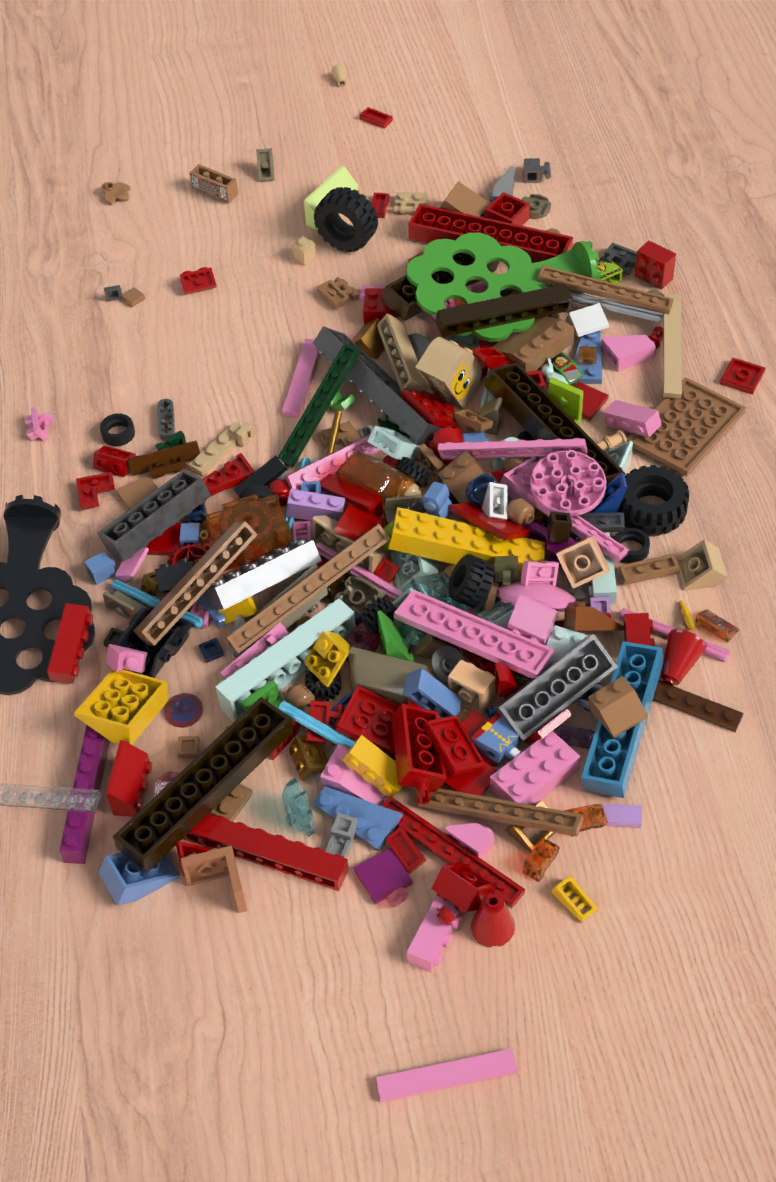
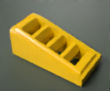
(574, 888)

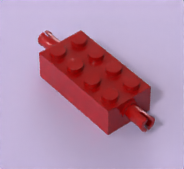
(415, 755)

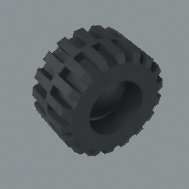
(471, 580)

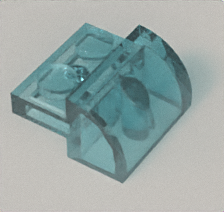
(297, 807)

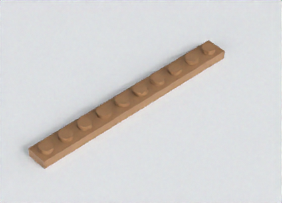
(307, 589)

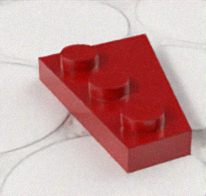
(229, 476)

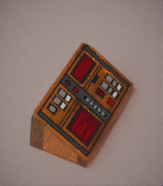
(716, 625)

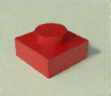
(386, 570)

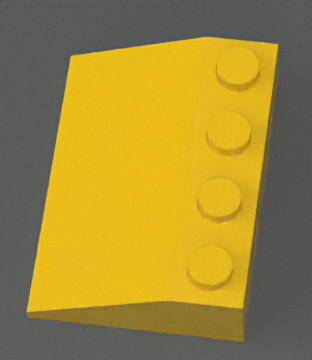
(123, 705)

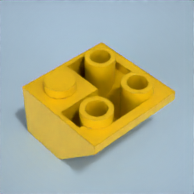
(327, 656)

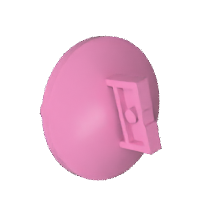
(568, 483)
(538, 584)

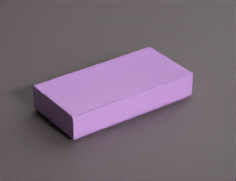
(623, 815)

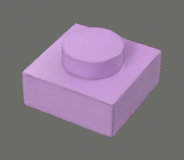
(601, 603)

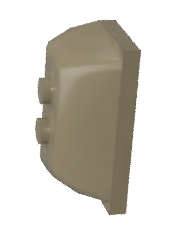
(309, 606)
(380, 673)

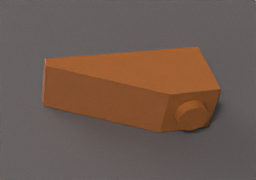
(587, 618)

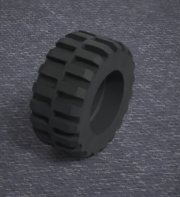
(356, 209)
(658, 483)

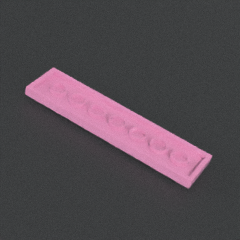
(474, 634)

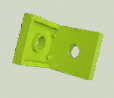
(574, 396)

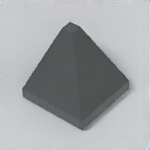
(113, 293)

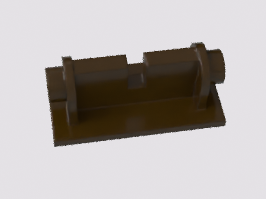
(336, 587)

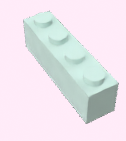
(605, 584)

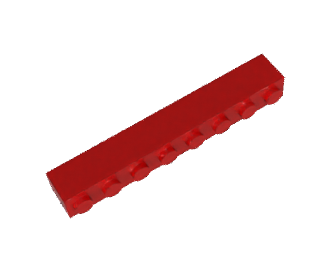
(271, 851)

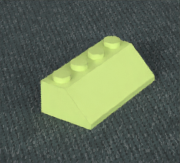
(340, 178)

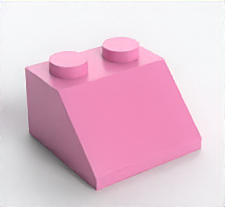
(532, 620)

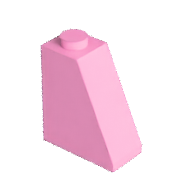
(627, 350)

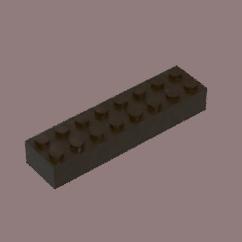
(401, 293)

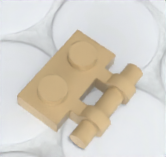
(409, 202)

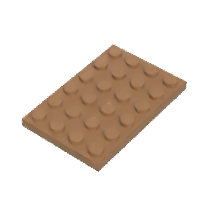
(689, 427)

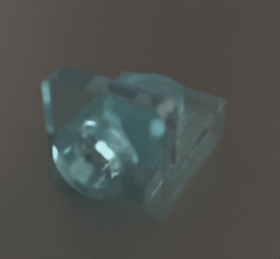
(413, 635)

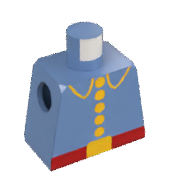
(496, 740)

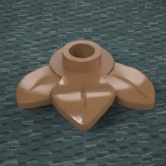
(115, 191)

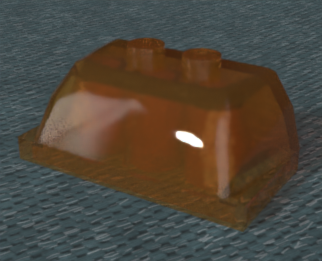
(374, 476)

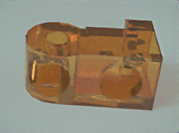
(593, 815)
(540, 859)

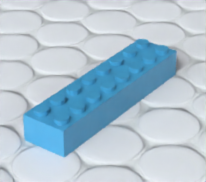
(610, 758)

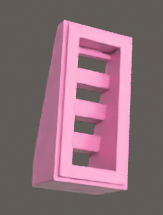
(307, 534)

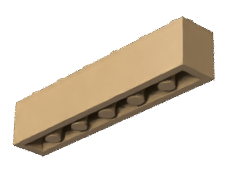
(400, 354)

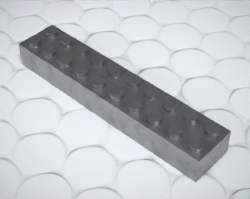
(378, 387)

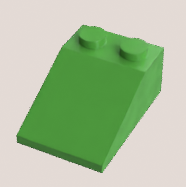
(392, 639)

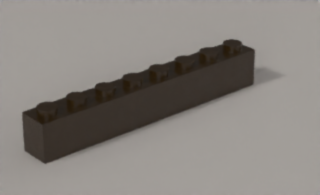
(504, 310)

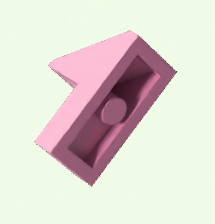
(126, 658)

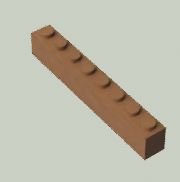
(195, 583)

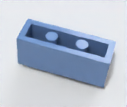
(431, 694)

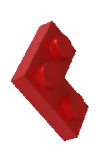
(90, 486)

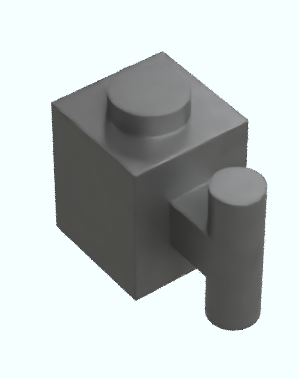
(533, 170)

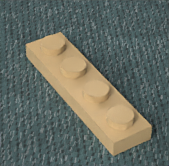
(215, 451)

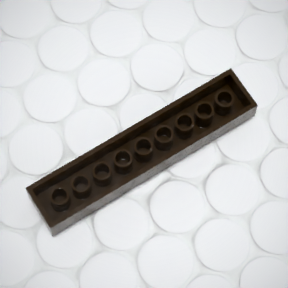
(540, 413)
(203, 784)

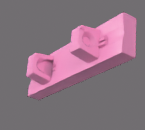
(272, 636)

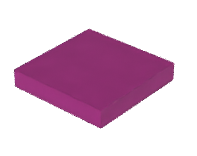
(382, 875)

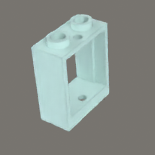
(395, 443)

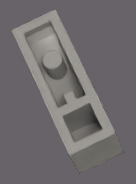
(505, 184)

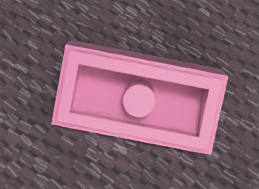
(130, 566)

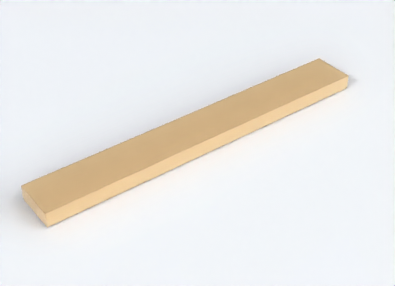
(672, 349)

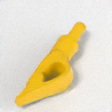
(687, 616)

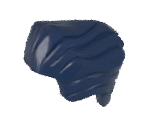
(477, 488)

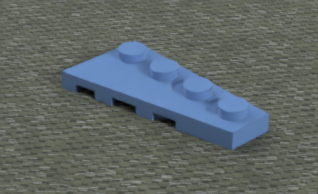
(374, 821)

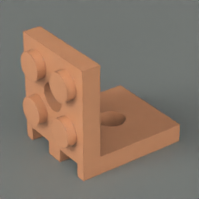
(212, 866)

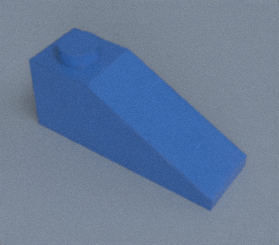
(613, 496)

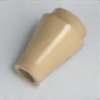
(339, 74)

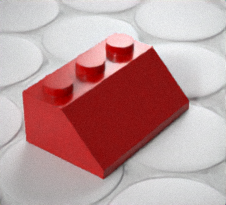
(128, 780)

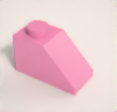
(473, 837)

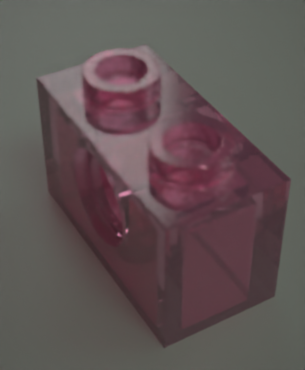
(362, 639)

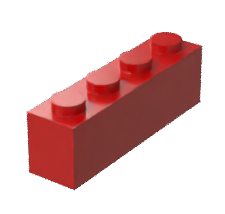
(69, 643)

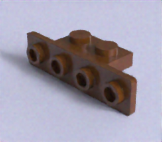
(164, 460)

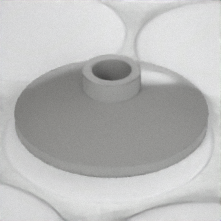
(445, 656)

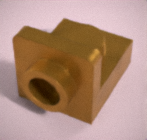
(149, 584)

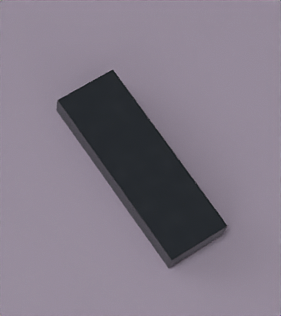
(264, 475)

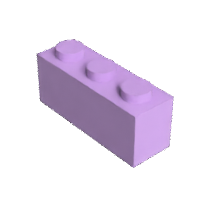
(309, 504)

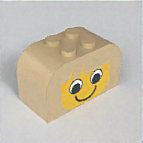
(450, 370)

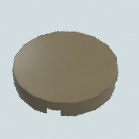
(539, 206)

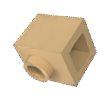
(304, 250)

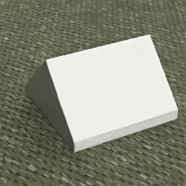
(587, 320)

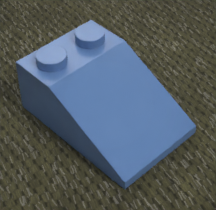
(129, 882)

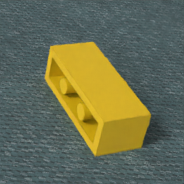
(373, 766)

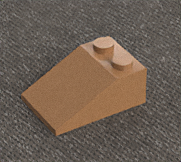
(460, 474)

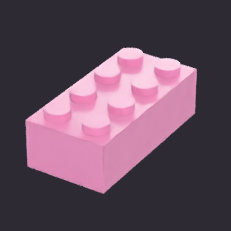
(535, 771)

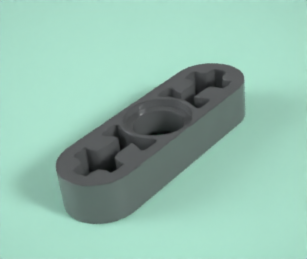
(170, 425)

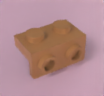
(429, 461)

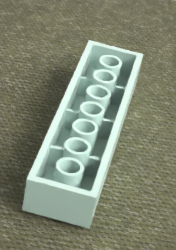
(284, 659)

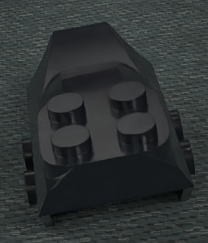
(163, 650)

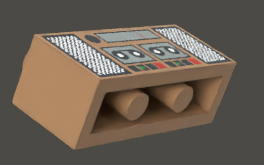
(214, 183)

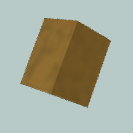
(369, 339)

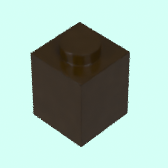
(559, 527)

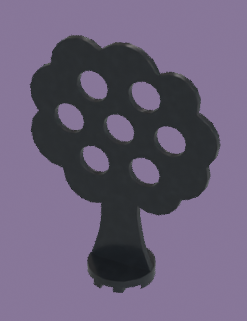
(29, 530)

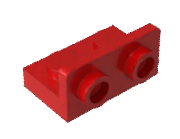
(197, 280)
(112, 460)

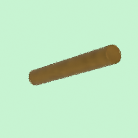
(334, 432)

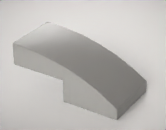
(342, 835)

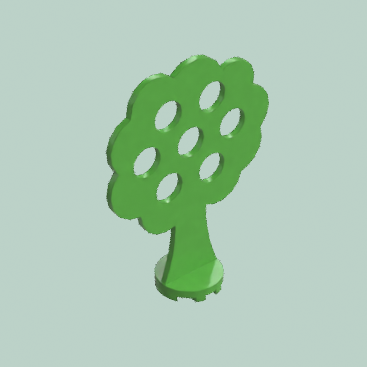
(485, 249)

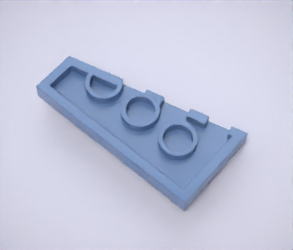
(591, 372)

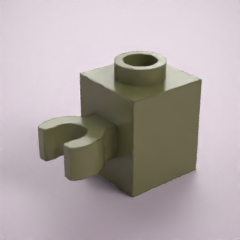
(506, 569)

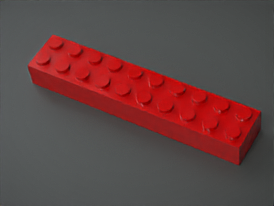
(437, 223)

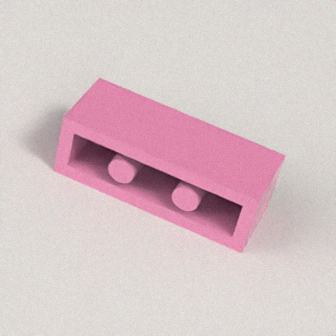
(632, 418)
(432, 937)

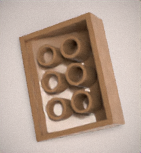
(541, 341)

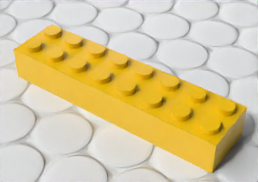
(451, 540)

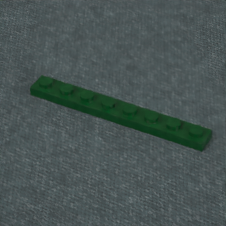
(318, 405)

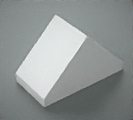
(495, 501)

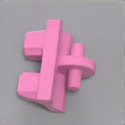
(38, 424)

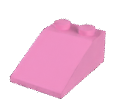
(342, 778)

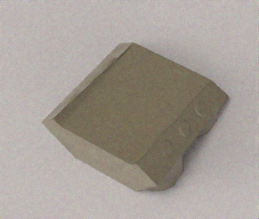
(359, 593)

